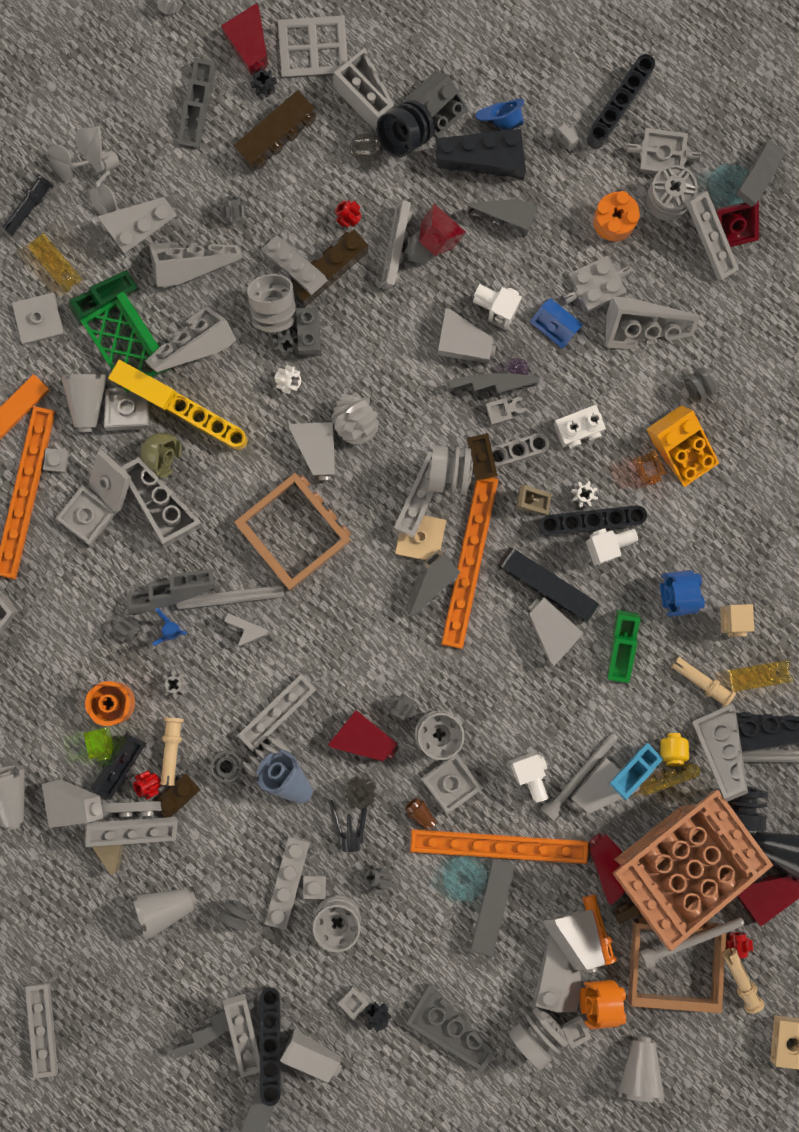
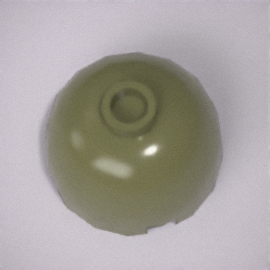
(159, 453)

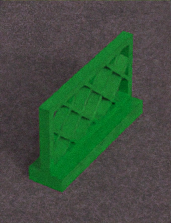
(133, 321)

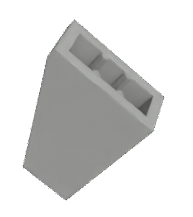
(464, 340)
(317, 447)
(553, 630)
(595, 788)
(70, 804)
(577, 939)
(310, 1057)

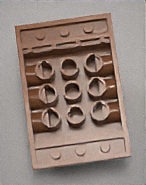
(690, 867)

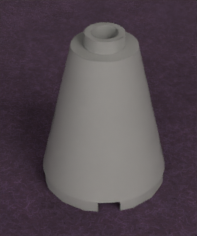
(84, 398)
(12, 796)
(162, 909)
(642, 1073)

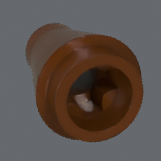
(418, 811)

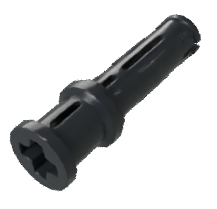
(33, 196)

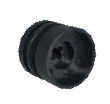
(405, 128)
(746, 809)

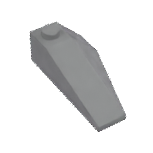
(637, 320)
(203, 336)

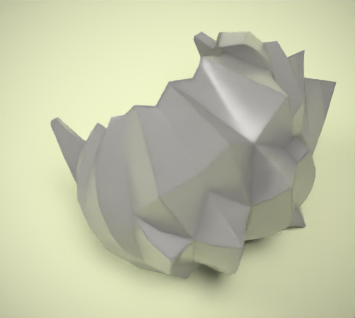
(355, 419)

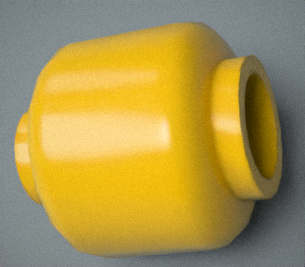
(674, 750)

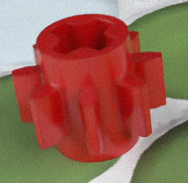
(348, 213)
(146, 785)
(740, 942)

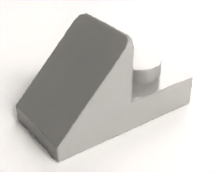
(251, 631)

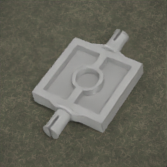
(662, 149)
(597, 284)

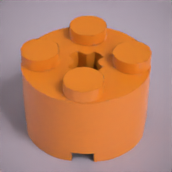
(622, 206)
(101, 712)
(603, 1004)

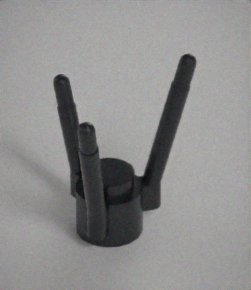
(350, 841)

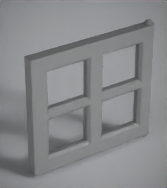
(313, 47)

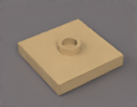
(426, 541)

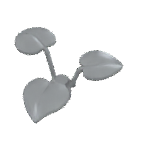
(90, 145)

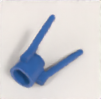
(169, 630)

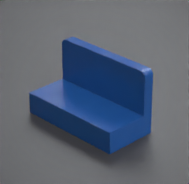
(556, 323)

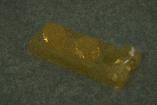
(54, 262)
(760, 675)
(669, 779)

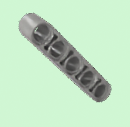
(527, 446)

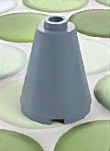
(283, 777)

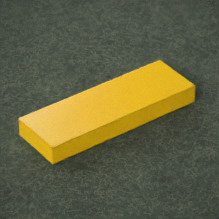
(142, 384)

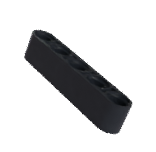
(623, 92)
(601, 515)
(548, 583)
(274, 1056)

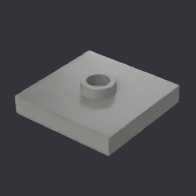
(38, 318)
(125, 410)
(109, 481)
(86, 515)
(451, 783)

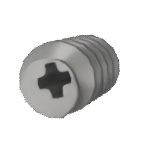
(275, 745)

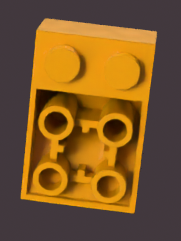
(683, 444)

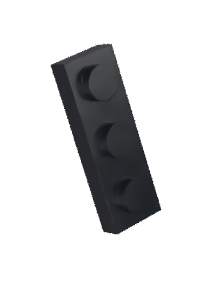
(118, 766)

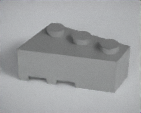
(362, 88)

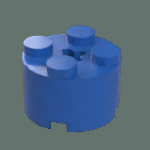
(682, 593)

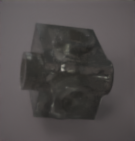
(360, 800)

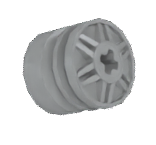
(669, 204)
(272, 303)
(450, 469)
(448, 744)
(337, 936)
(538, 1038)

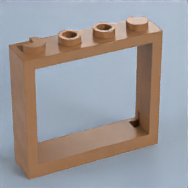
(328, 515)
(711, 1005)

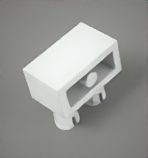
(501, 304)
(579, 426)
(606, 545)
(530, 770)

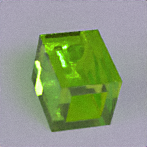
(99, 744)

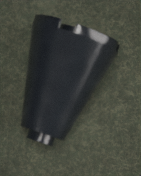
(780, 850)

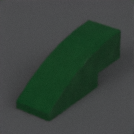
(102, 294)

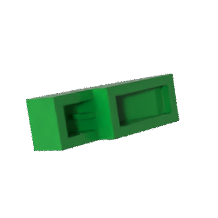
(623, 646)

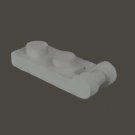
(126, 809)

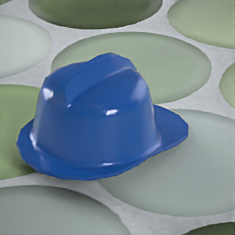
(504, 114)

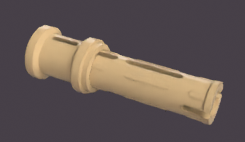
(712, 687)
(171, 740)
(746, 989)

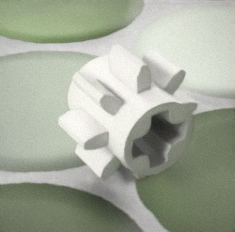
(288, 379)
(586, 488)

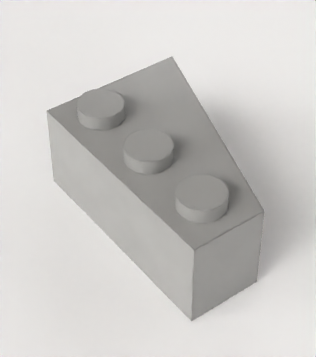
(137, 222)

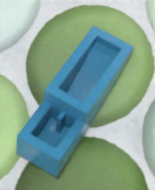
(635, 771)

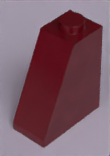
(247, 38)
(439, 231)
(364, 739)
(603, 853)
(769, 897)

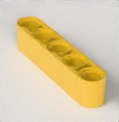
(208, 423)

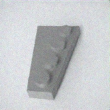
(722, 746)

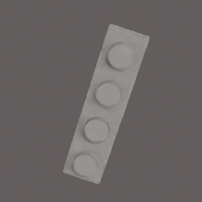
(712, 235)
(394, 251)
(294, 265)
(417, 502)
(277, 712)
(130, 831)
(287, 883)
(41, 1030)
(242, 1035)

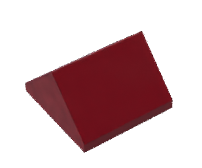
(740, 223)

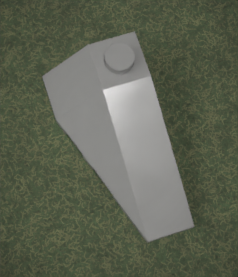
(180, 265)
(558, 982)

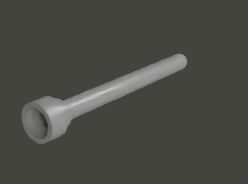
(553, 808)
(652, 956)

